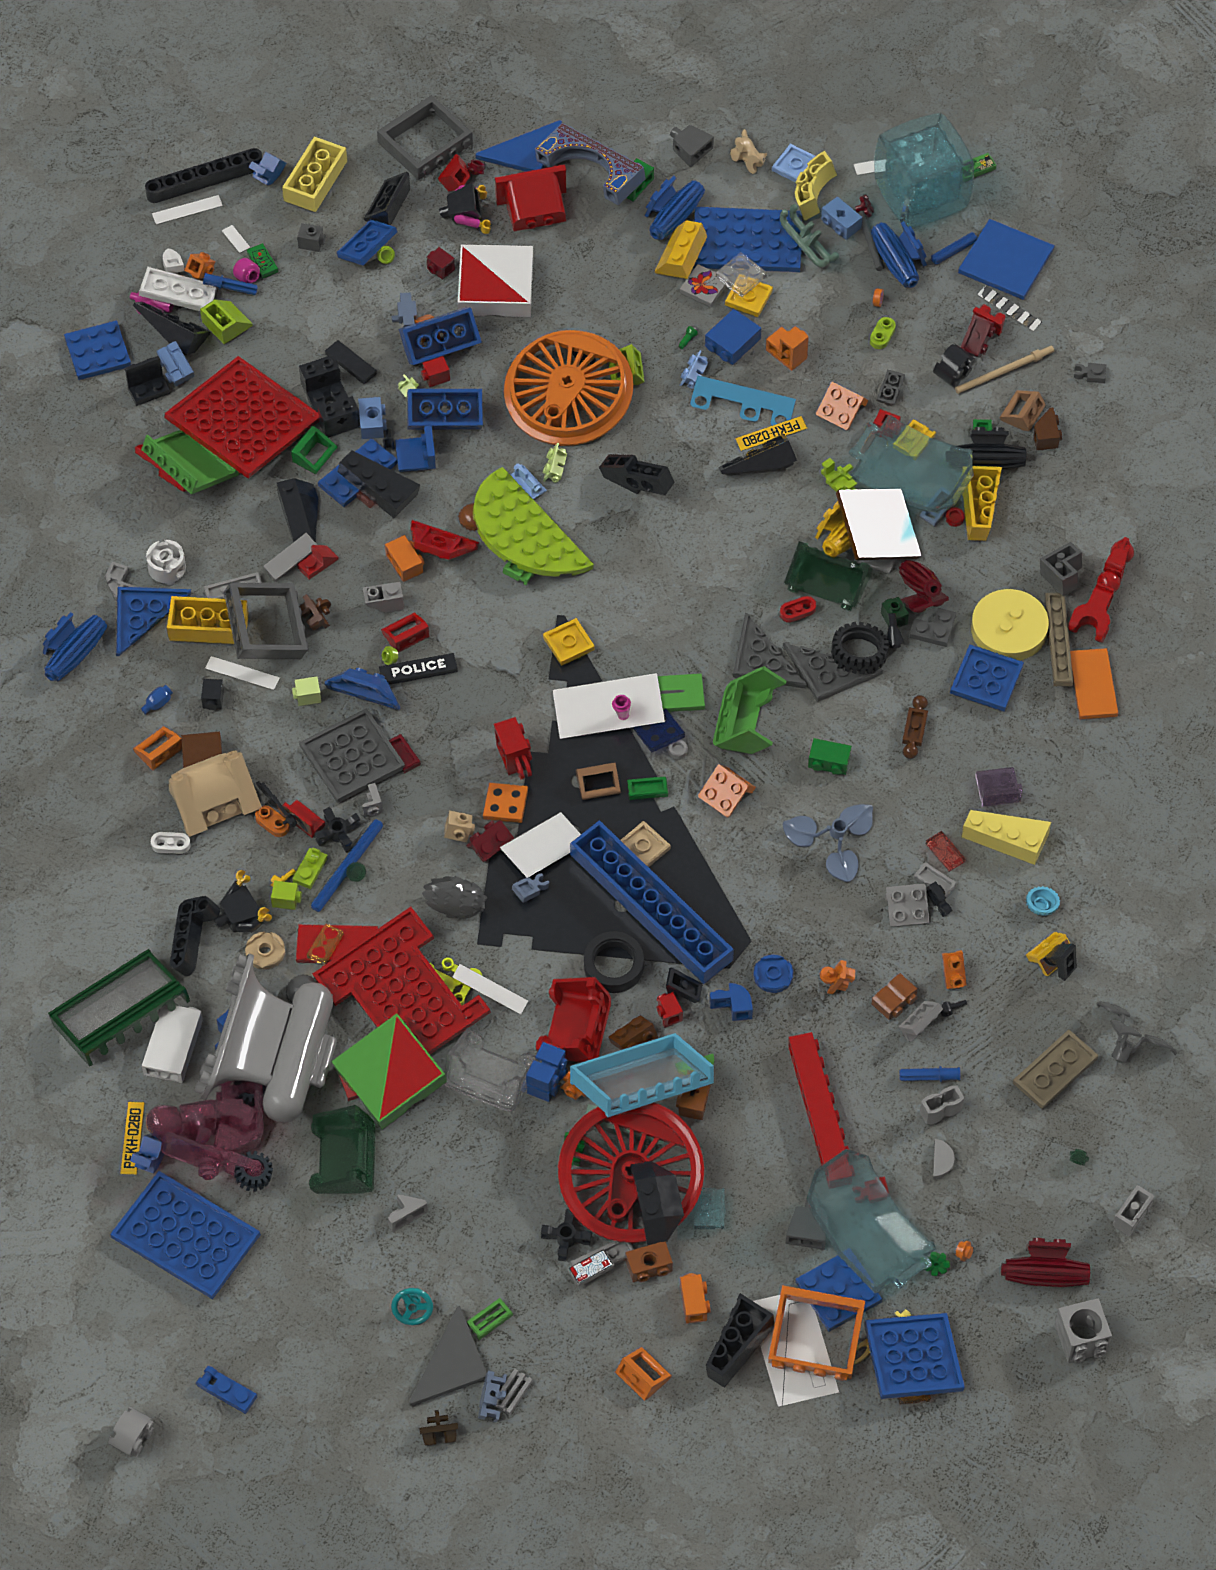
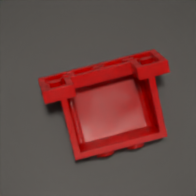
(533, 197)

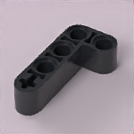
(188, 932)

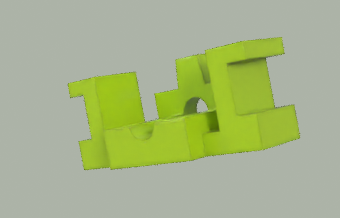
(838, 479)

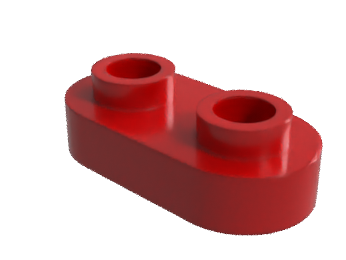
(796, 608)

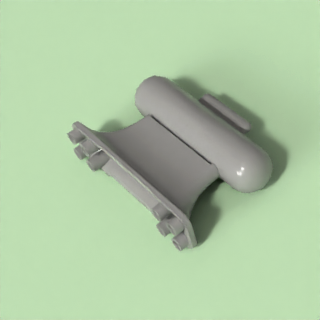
(272, 1042)

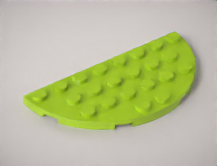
(521, 531)

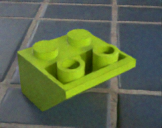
(224, 320)

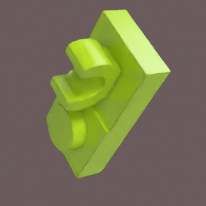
(310, 868)

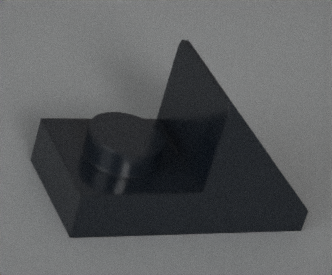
(1065, 958)
(683, 985)

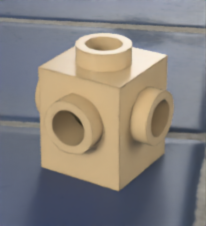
(458, 826)

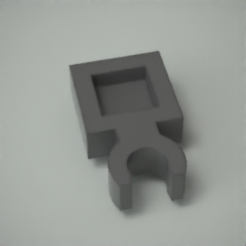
(1094, 372)

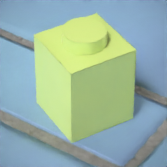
(307, 691)

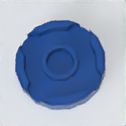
(773, 973)

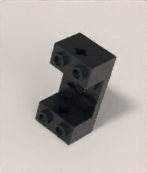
(323, 384)

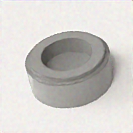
(678, 749)

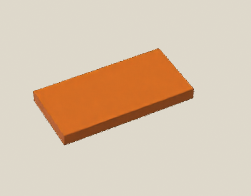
(1093, 684)

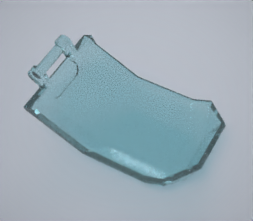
(924, 468)
(866, 1223)

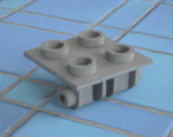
(907, 904)

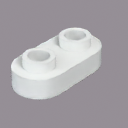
(171, 842)

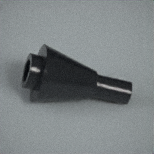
(894, 635)

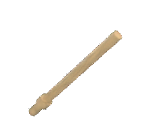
(1034, 356)

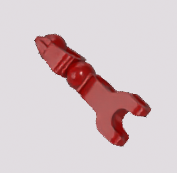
(1108, 582)

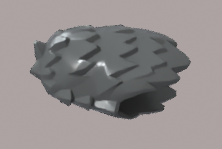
(454, 897)

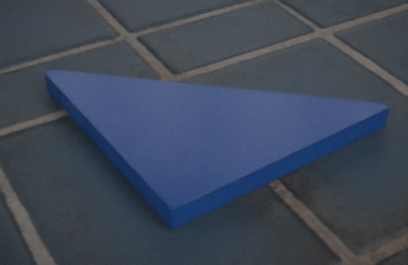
(519, 151)
(140, 611)

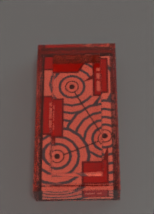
(945, 851)

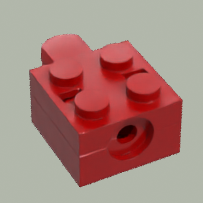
(513, 747)

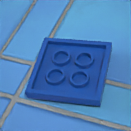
(97, 350)
(986, 677)
(837, 1279)

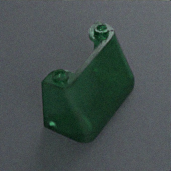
(827, 576)
(345, 1151)

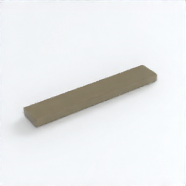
(1059, 640)

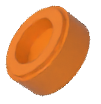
(878, 297)

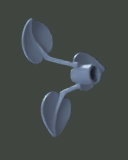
(843, 864)

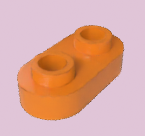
(271, 820)

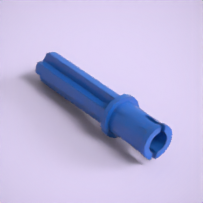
(219, 281)
(928, 1074)

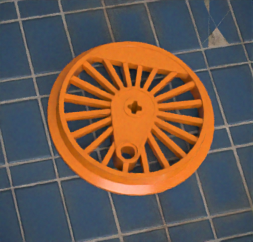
(567, 386)

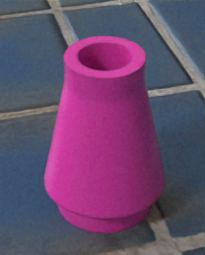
(622, 705)

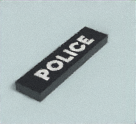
(419, 668)

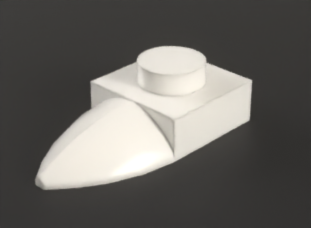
(172, 261)

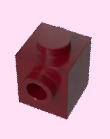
(440, 263)

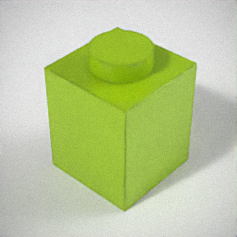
(285, 895)

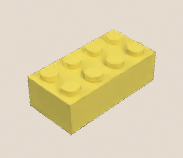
(314, 174)

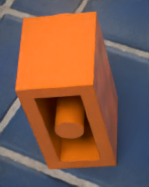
(404, 558)

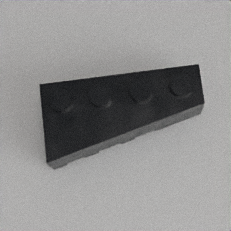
(381, 485)

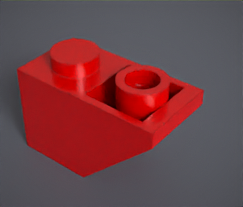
(454, 174)

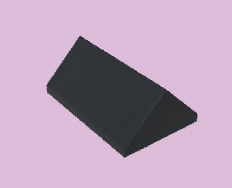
(389, 199)

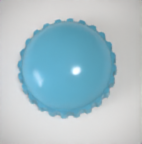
(1042, 901)

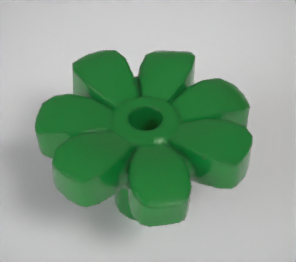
(939, 1263)

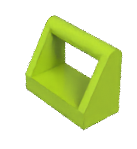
(635, 362)

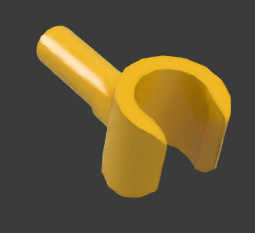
(283, 878)

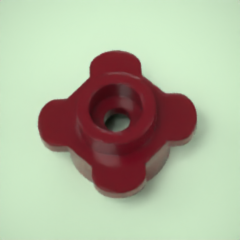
(476, 167)

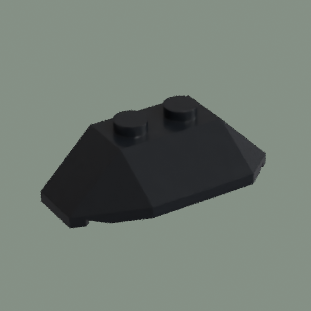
(657, 1201)

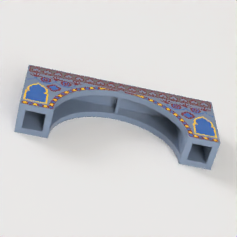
(568, 143)

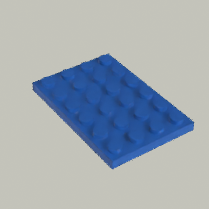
(751, 232)
(185, 1234)

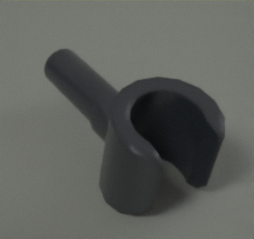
(388, 441)
(947, 1007)

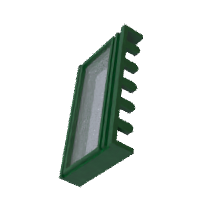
(117, 1004)

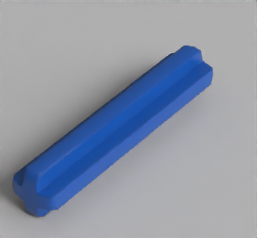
(953, 248)

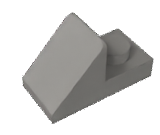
(410, 1210)

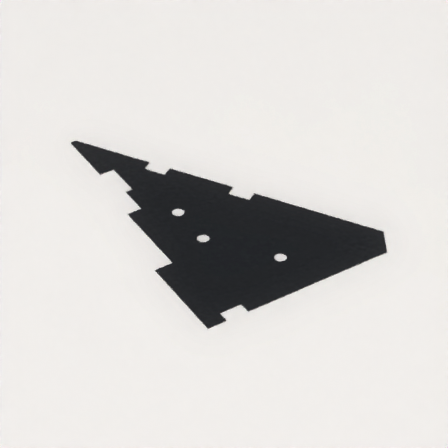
(575, 903)

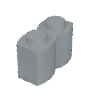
(937, 1106)

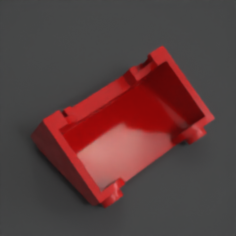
(578, 1017)

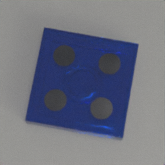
(660, 734)

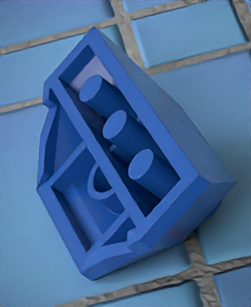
(364, 686)

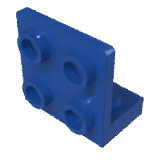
(416, 452)

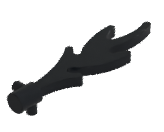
(276, 804)

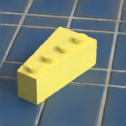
(1007, 834)

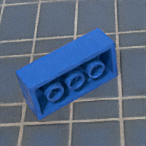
(450, 341)
(444, 397)

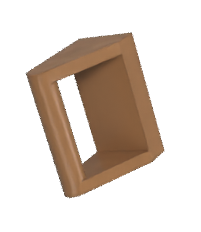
(1029, 412)
(596, 770)

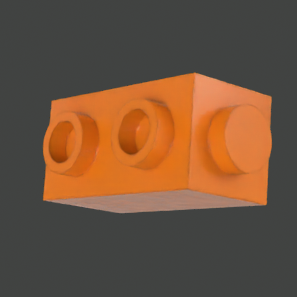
(693, 1298)

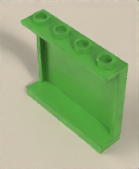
(187, 461)

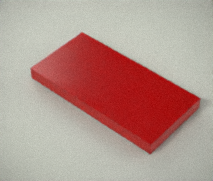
(308, 933)

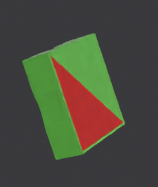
(389, 1071)

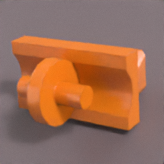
(954, 969)
(837, 977)

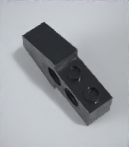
(636, 475)

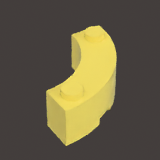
(810, 183)

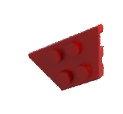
(440, 542)

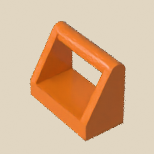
(161, 753)
(638, 1378)

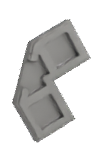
(116, 577)

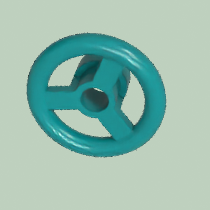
(412, 1296)

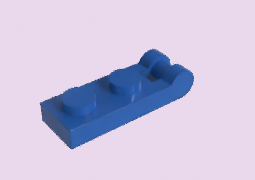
(227, 1390)

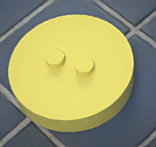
(1010, 624)

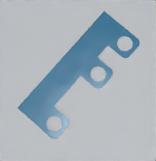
(749, 397)

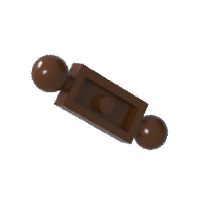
(915, 727)

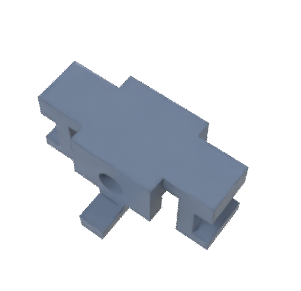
(406, 310)
(491, 1385)

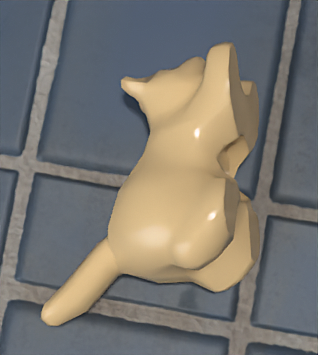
(747, 152)

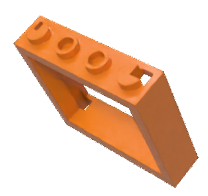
(821, 1299)

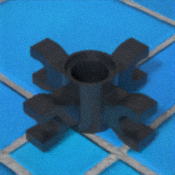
(337, 823)
(581, 1237)

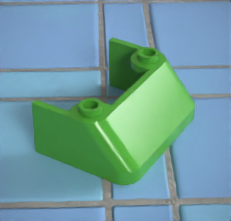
(740, 711)

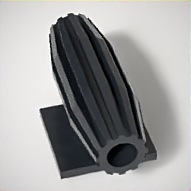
(991, 452)

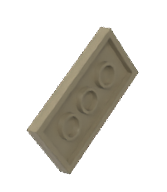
(1055, 1069)

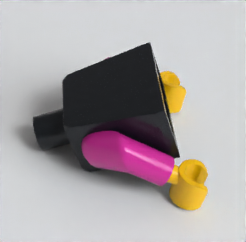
(465, 207)

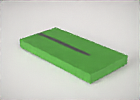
(681, 692)

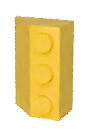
(682, 250)

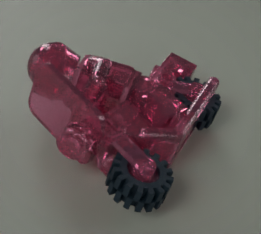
(235, 1120)

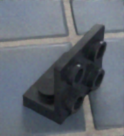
(146, 381)

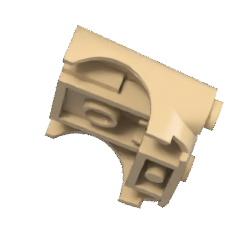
(213, 791)

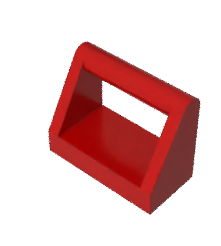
(409, 637)

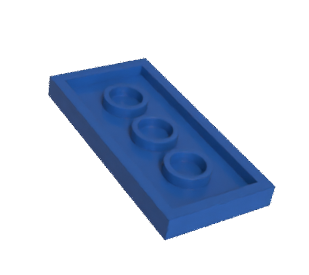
(342, 489)

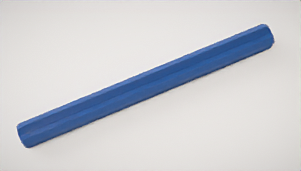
(340, 874)

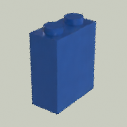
(732, 337)

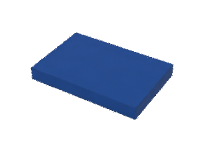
(366, 242)

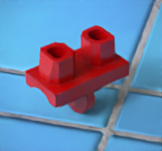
(984, 312)

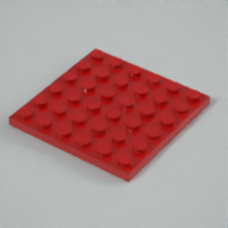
(242, 417)

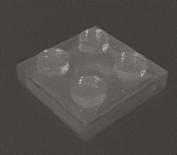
(741, 274)

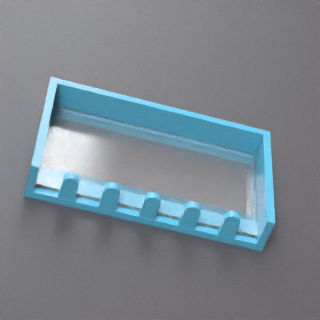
(642, 1074)

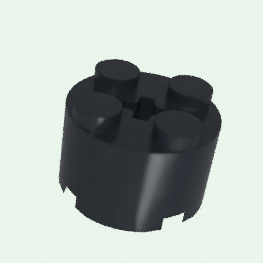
(954, 365)

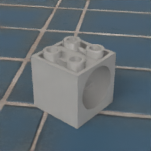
(1083, 1314)

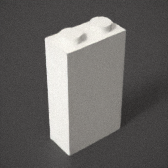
(172, 1043)

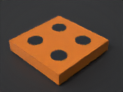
(505, 802)

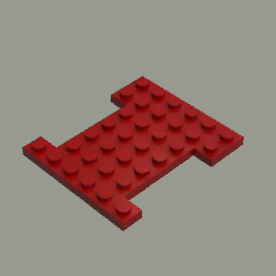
(393, 977)

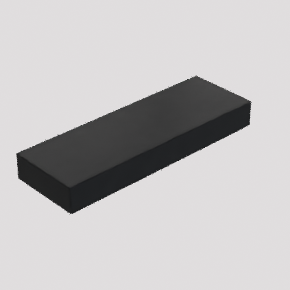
(351, 362)

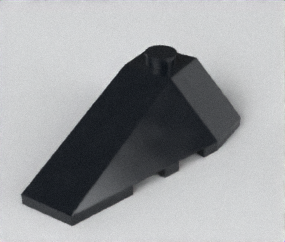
(188, 336)
(773, 455)
(299, 507)

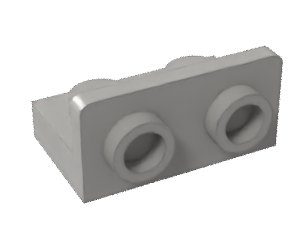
(920, 1019)

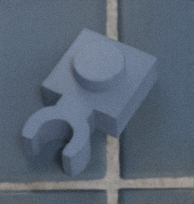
(528, 889)

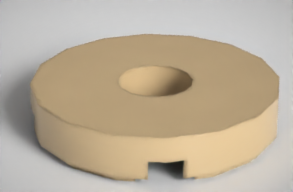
(269, 959)

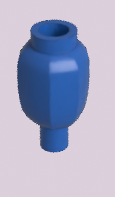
(157, 699)

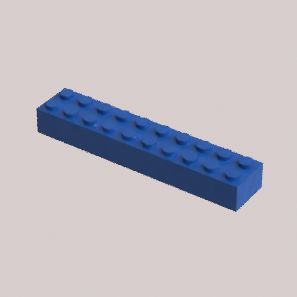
(651, 902)

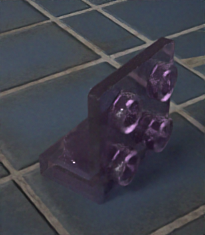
(998, 786)

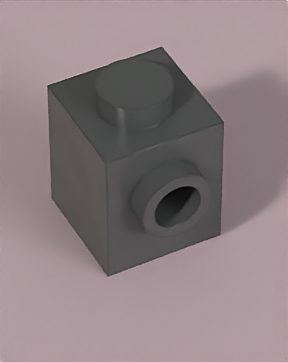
(311, 237)

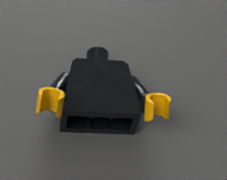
(240, 908)

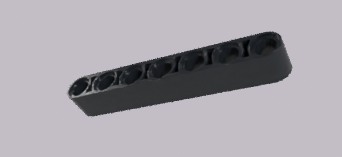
(202, 176)

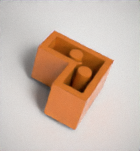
(788, 346)

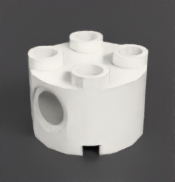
(166, 562)

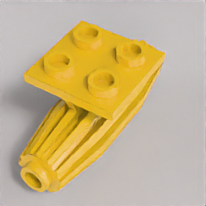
(838, 539)

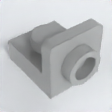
(374, 803)

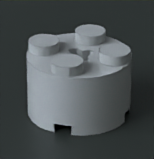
(131, 1431)

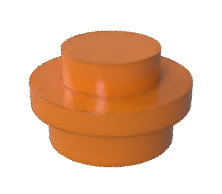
(964, 1250)

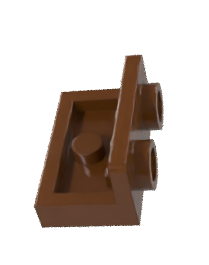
(634, 1033)

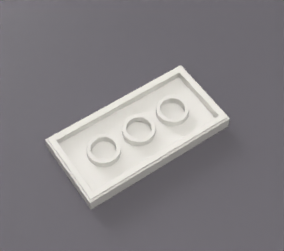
(176, 289)

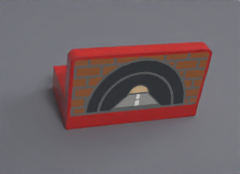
(305, 818)

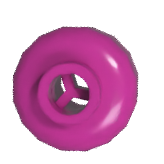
(246, 271)

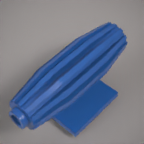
(672, 206)
(899, 252)
(71, 644)

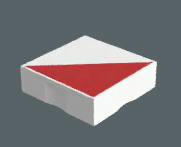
(496, 280)

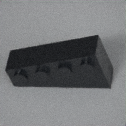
(739, 1339)

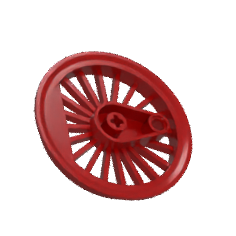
(650, 1121)

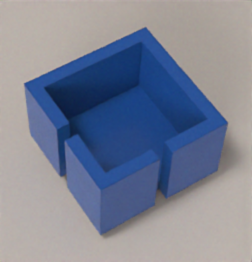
(544, 1077)

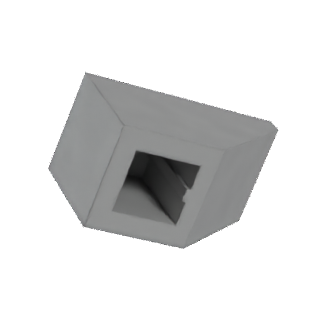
(384, 597)

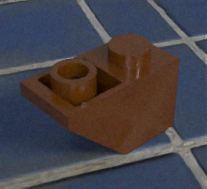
(1046, 431)

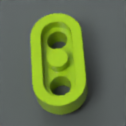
(883, 331)

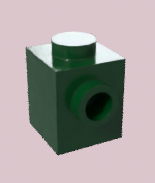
(895, 605)

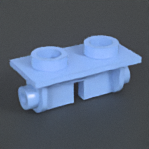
(696, 363)
(527, 481)

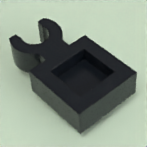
(938, 898)

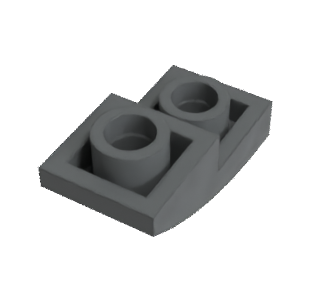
(891, 387)

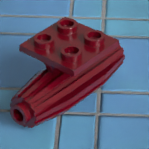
(924, 583)
(1046, 1266)

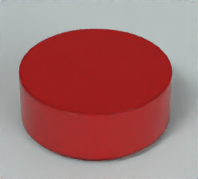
(955, 517)

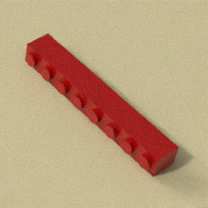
(816, 1096)

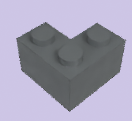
(1061, 568)

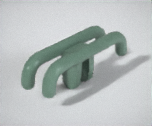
(806, 238)

